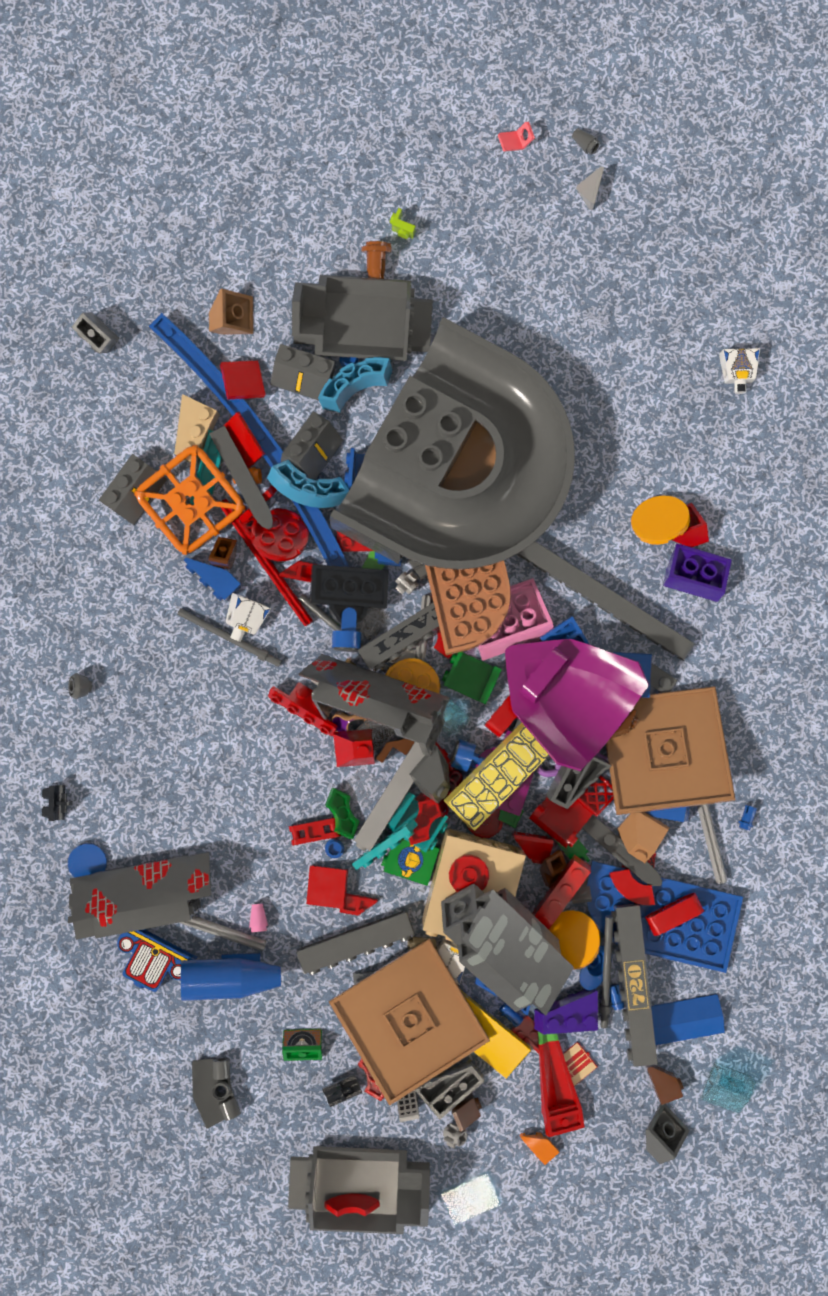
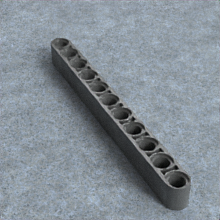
(607, 600)

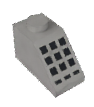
(408, 1107)

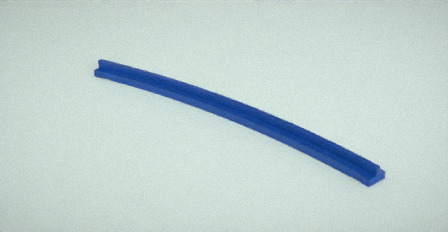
(213, 379)

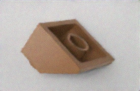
(231, 313)
(642, 834)

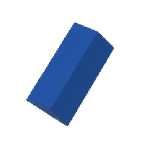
(687, 1019)

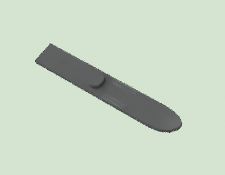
(242, 477)
(616, 847)

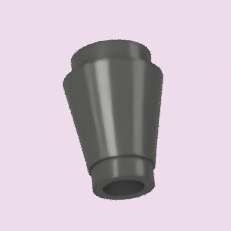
(587, 141)

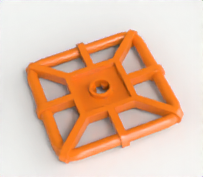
(177, 499)

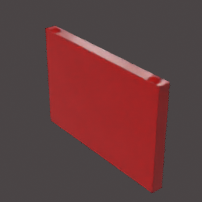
(244, 440)

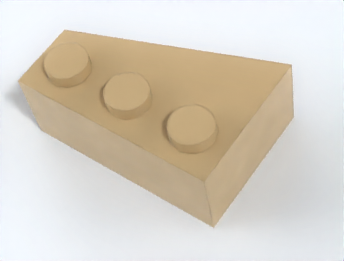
(194, 425)

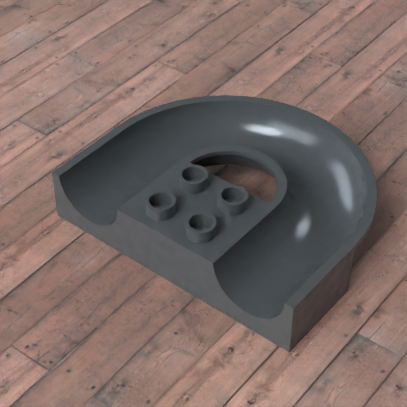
(399, 493)

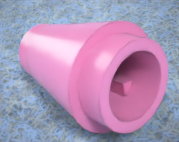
(258, 918)

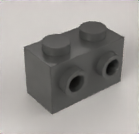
(95, 332)

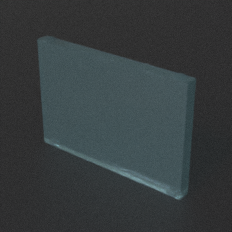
(470, 1198)

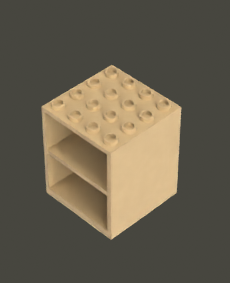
(502, 860)

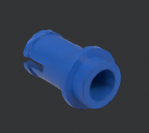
(747, 817)
(616, 1001)
(511, 1015)

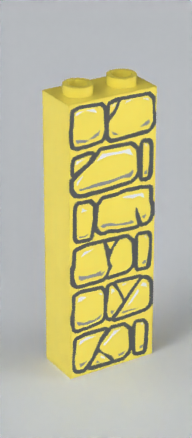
(496, 777)

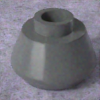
(79, 686)

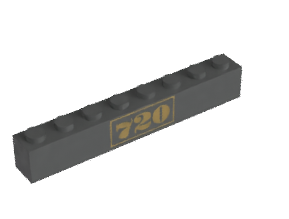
(635, 985)

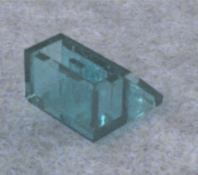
(728, 1088)

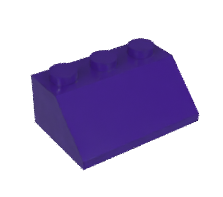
(697, 573)

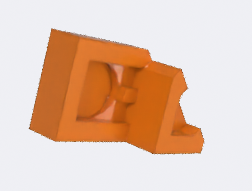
(540, 1146)

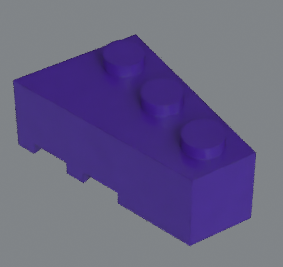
(571, 1014)

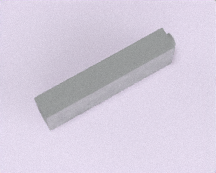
(389, 800)

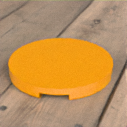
(660, 519)
(416, 673)
(577, 938)

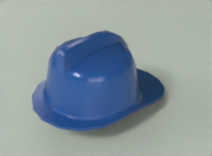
(592, 975)

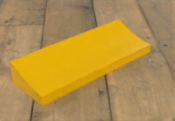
(505, 1047)

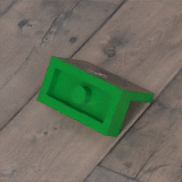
(302, 1044)

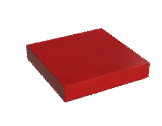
(242, 379)
(327, 886)

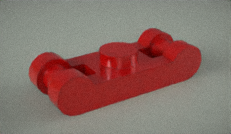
(313, 831)

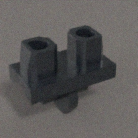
(57, 802)
(342, 1090)

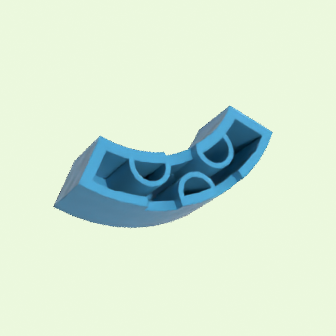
(353, 378)
(306, 491)

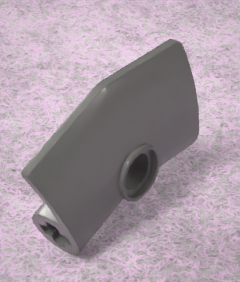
(211, 1103)

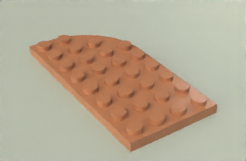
(469, 604)

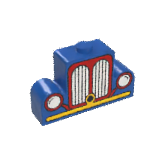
(151, 958)

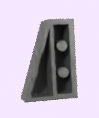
(571, 783)
(450, 1087)

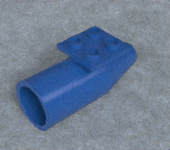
(227, 978)

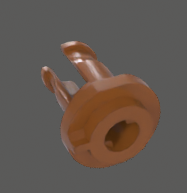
(376, 257)

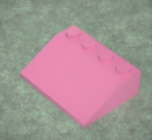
(524, 622)

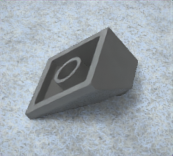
(432, 776)
(665, 1135)

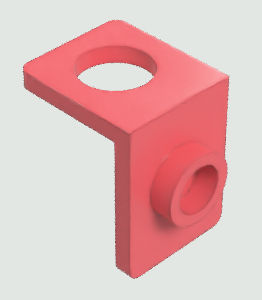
(514, 140)

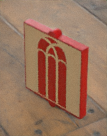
(578, 1063)

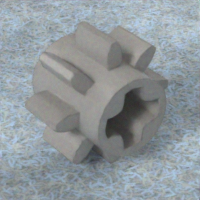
(407, 582)
(454, 1136)

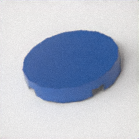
(86, 860)

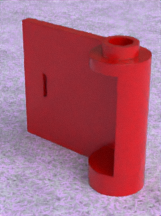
(561, 822)

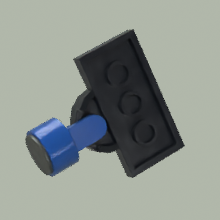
(349, 595)

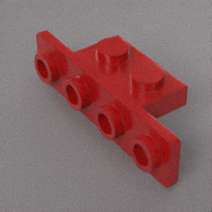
(301, 704)

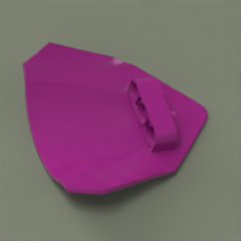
(572, 695)

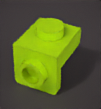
(401, 227)

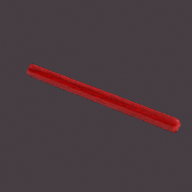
(272, 572)

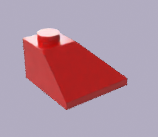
(697, 530)
(354, 748)
(535, 846)

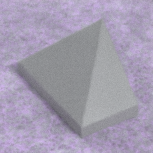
(589, 187)

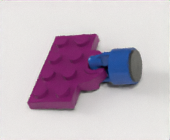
(464, 756)

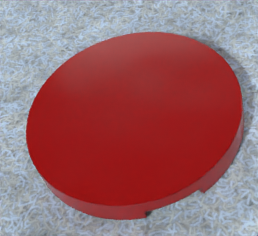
(285, 538)

